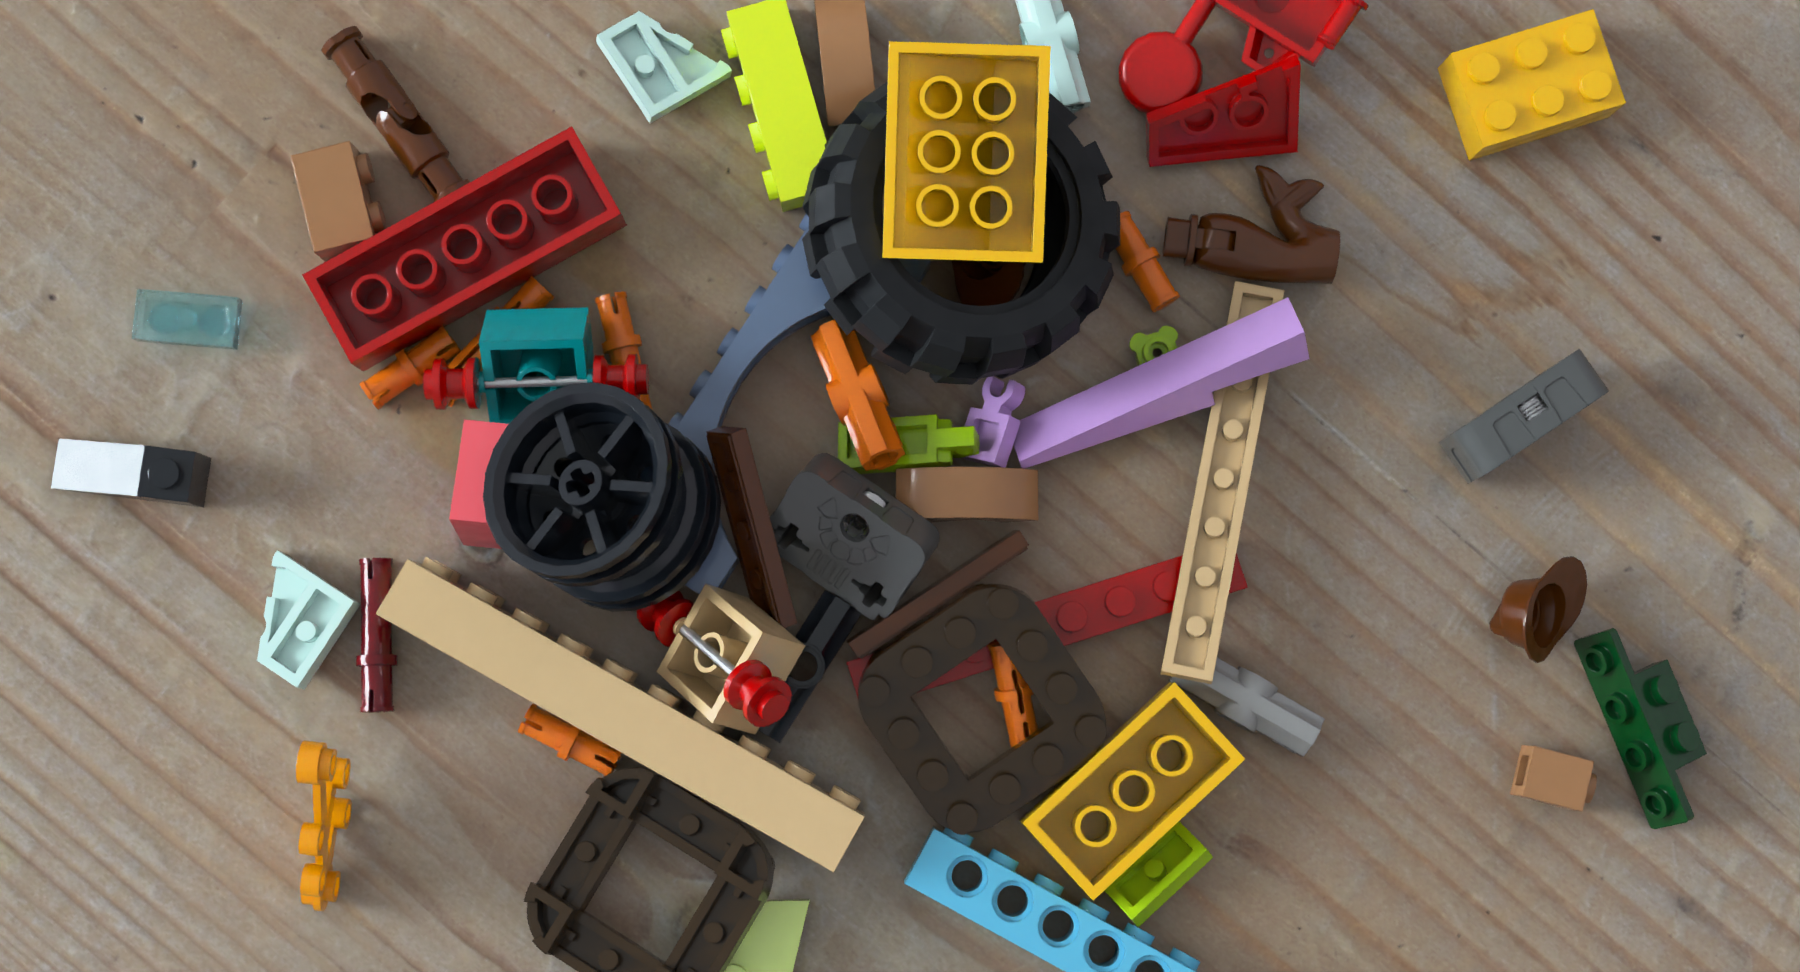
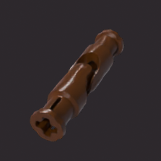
(401, 124)

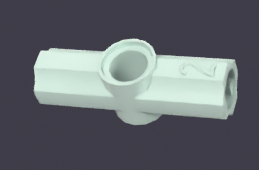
(1049, 25)

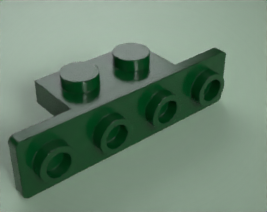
(1646, 723)

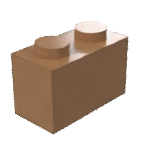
(337, 197)

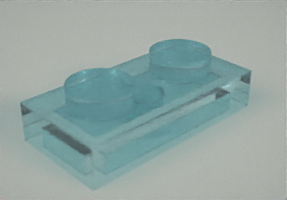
(187, 319)

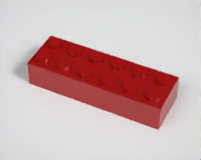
(464, 250)

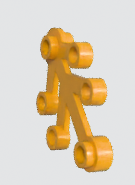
(325, 772)

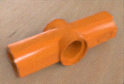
(858, 396)

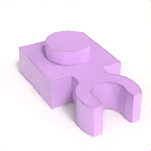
(994, 421)

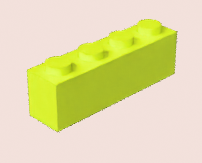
(780, 96)

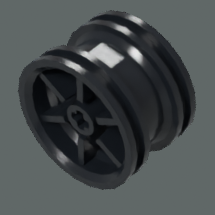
(574, 476)

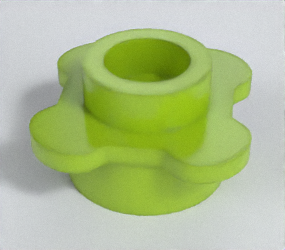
(1144, 344)

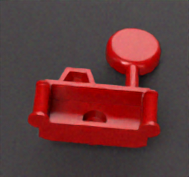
(1167, 67)

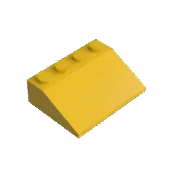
(966, 151)

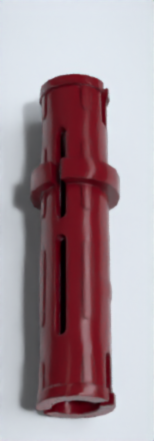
(376, 638)

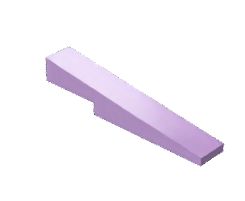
(1165, 385)

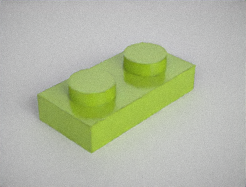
(1158, 874)

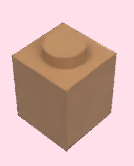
(1553, 778)

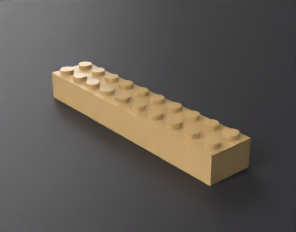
(620, 712)

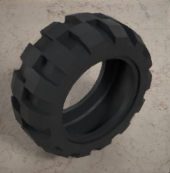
(928, 331)

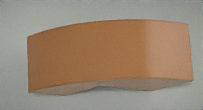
(844, 56)
(970, 493)

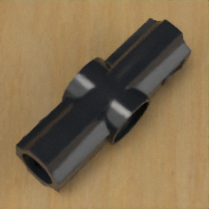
(823, 637)

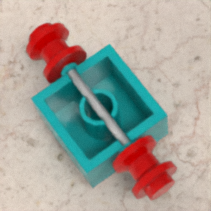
(527, 357)

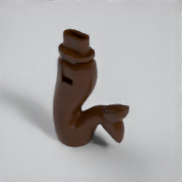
(1247, 251)

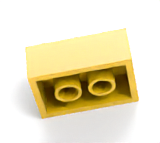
(1531, 84)

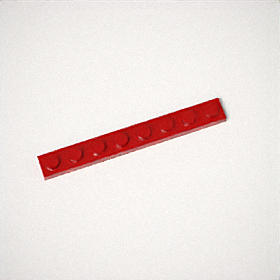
(1089, 612)

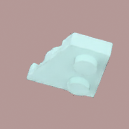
(658, 65)
(301, 621)

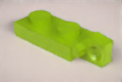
(925, 442)

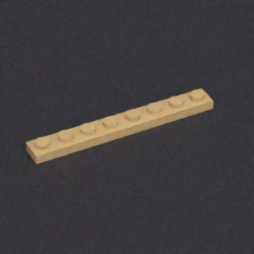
(1217, 512)

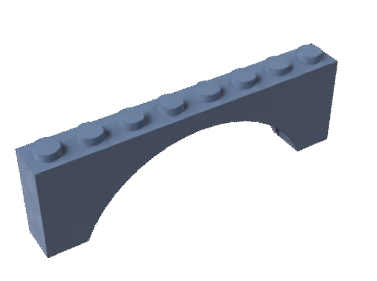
(775, 313)

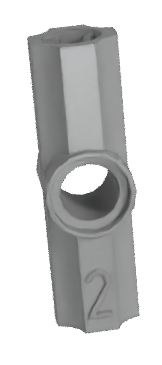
(1257, 706)

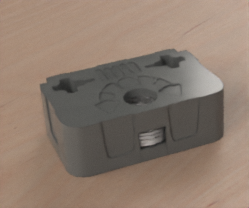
(1524, 416)
(854, 558)

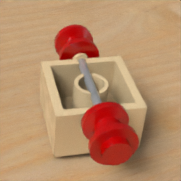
(725, 656)

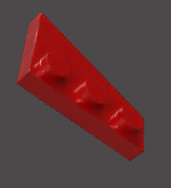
(1231, 120)

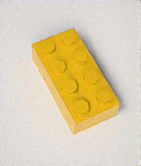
(1132, 790)

